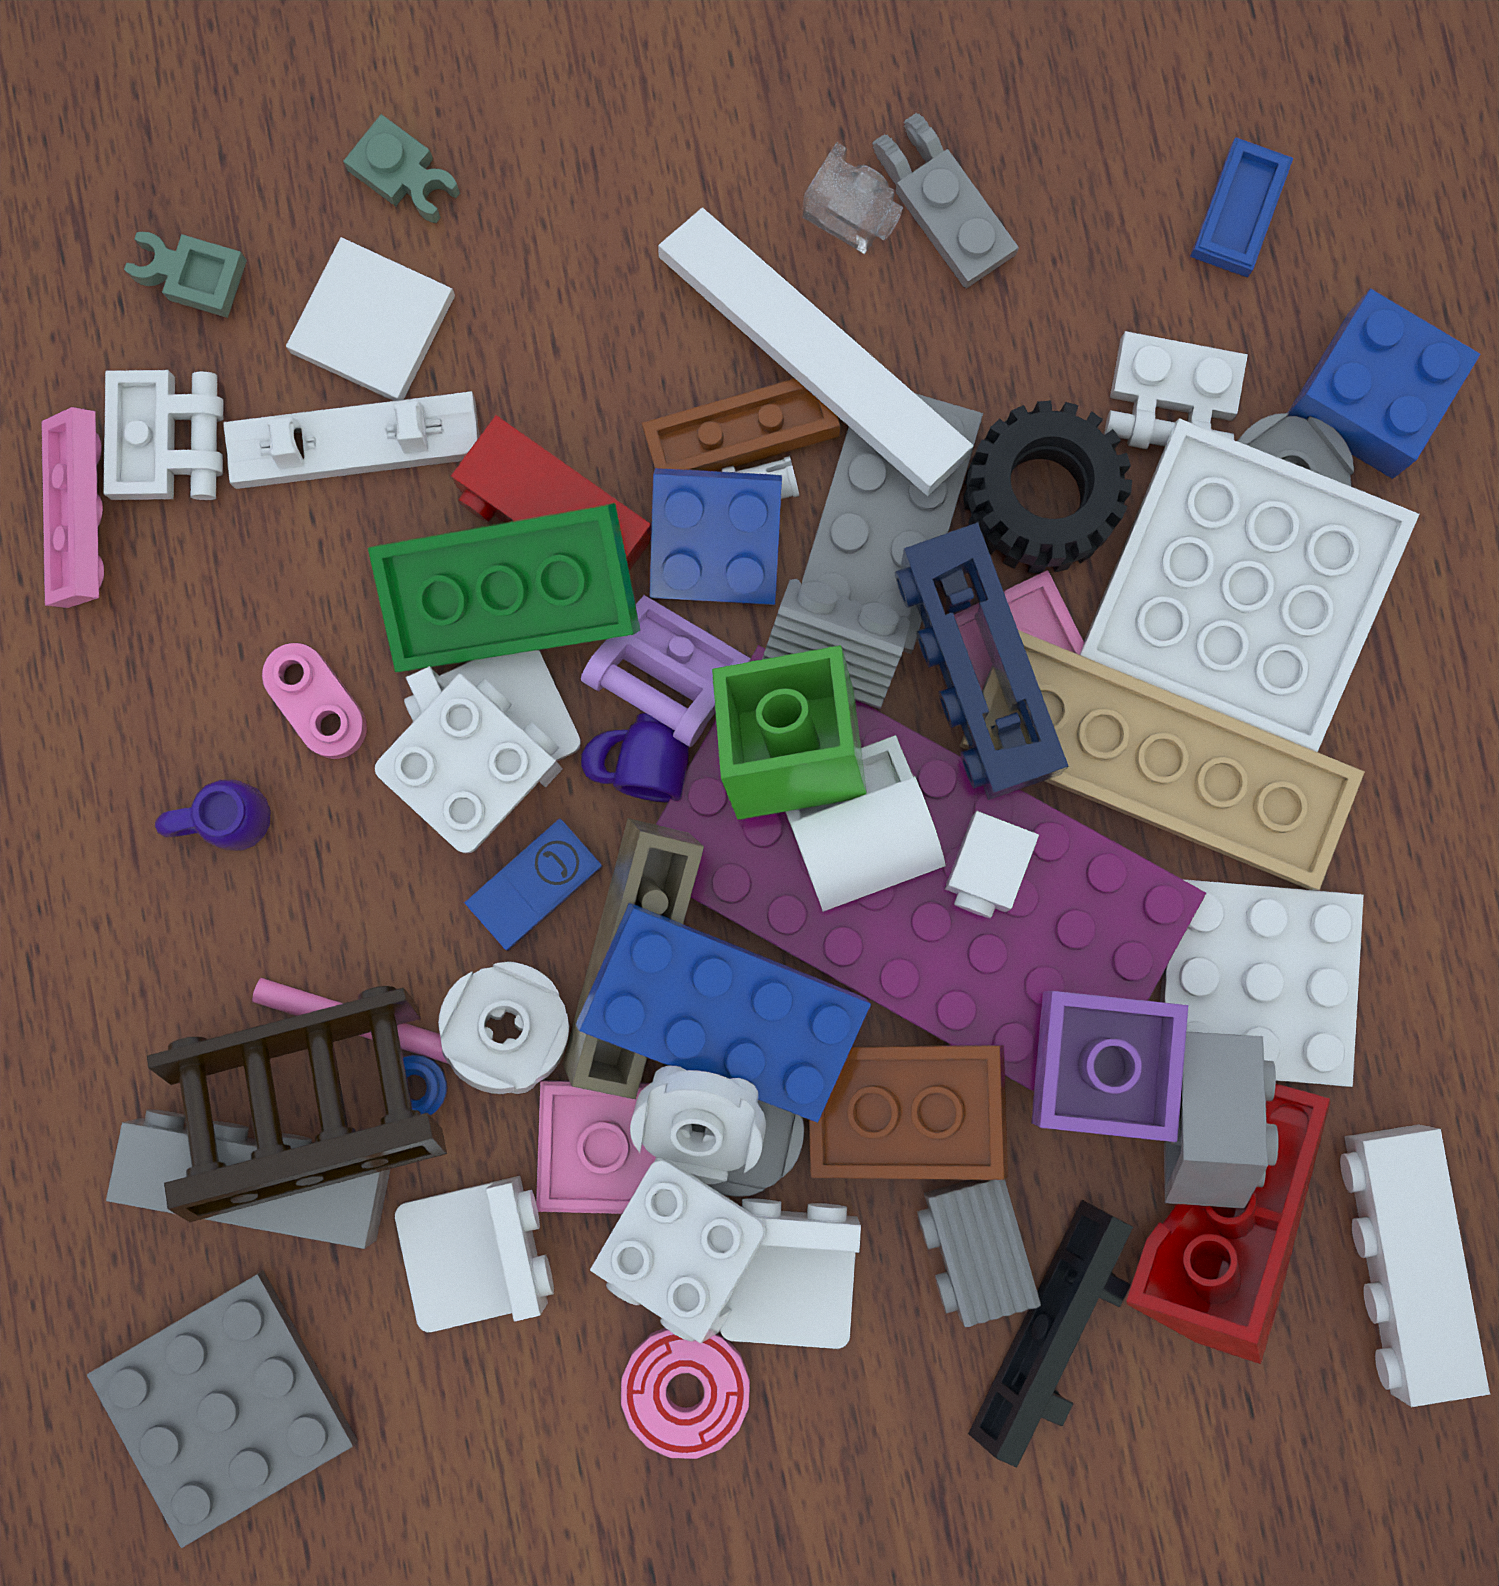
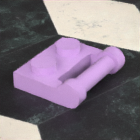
(673, 654)

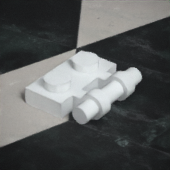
(1176, 378)
(142, 435)

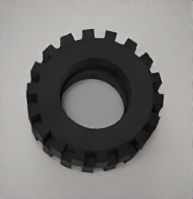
(1075, 446)

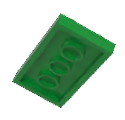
(505, 588)

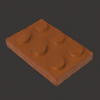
(915, 1115)

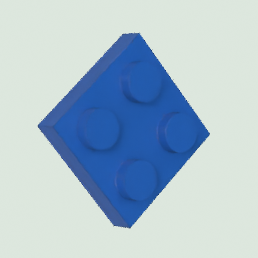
(715, 536)

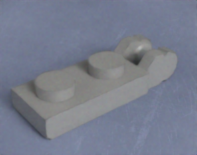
(946, 204)

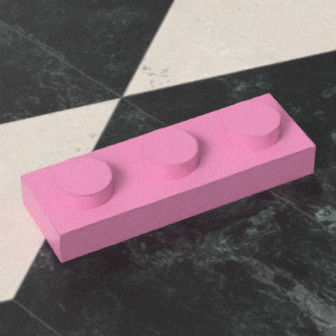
(71, 508)

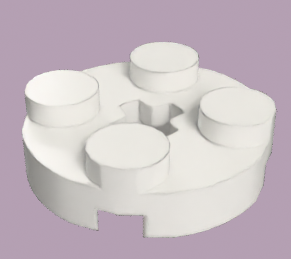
(490, 994)
(690, 1097)

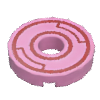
(677, 1429)

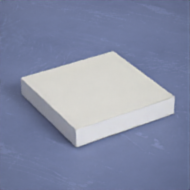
(370, 320)

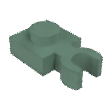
(396, 165)
(195, 273)

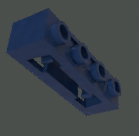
(943, 564)

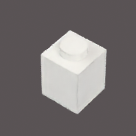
(990, 865)

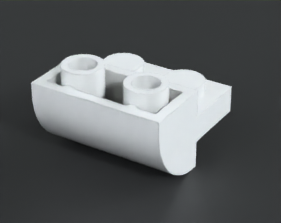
(870, 839)

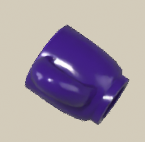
(649, 761)
(223, 814)

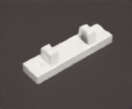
(351, 440)

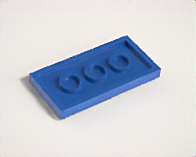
(722, 1011)

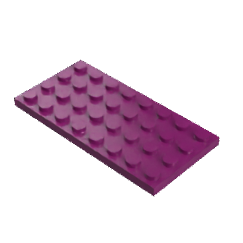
(1080, 923)

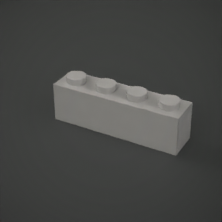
(158, 1152)

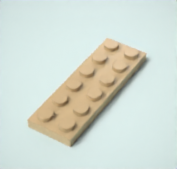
(1188, 766)

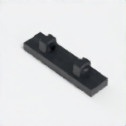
(1049, 1334)

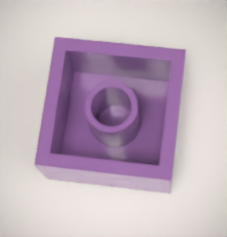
(1110, 1066)

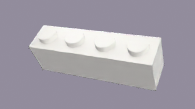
(1414, 1265)

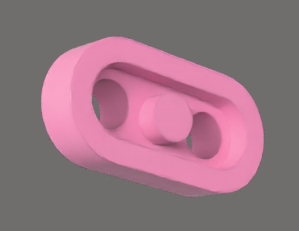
(313, 699)

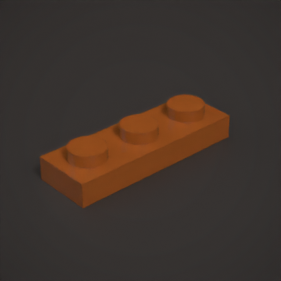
(740, 429)

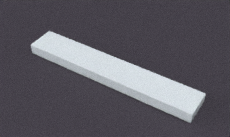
(815, 351)

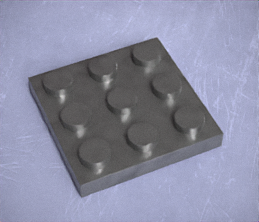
(222, 1409)

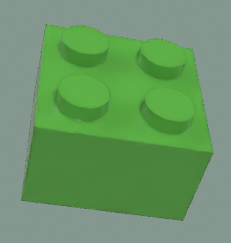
(788, 733)

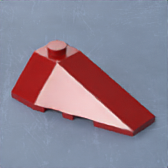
(1224, 1268)

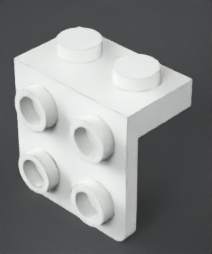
(521, 680)
(467, 763)
(679, 1251)
(474, 1255)
(798, 1278)

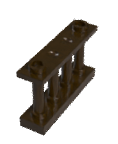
(339, 1150)

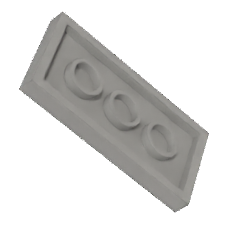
(879, 513)

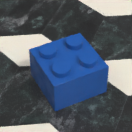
(1385, 383)

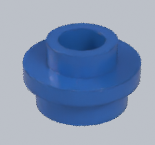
(434, 1079)

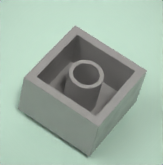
(1222, 1122)

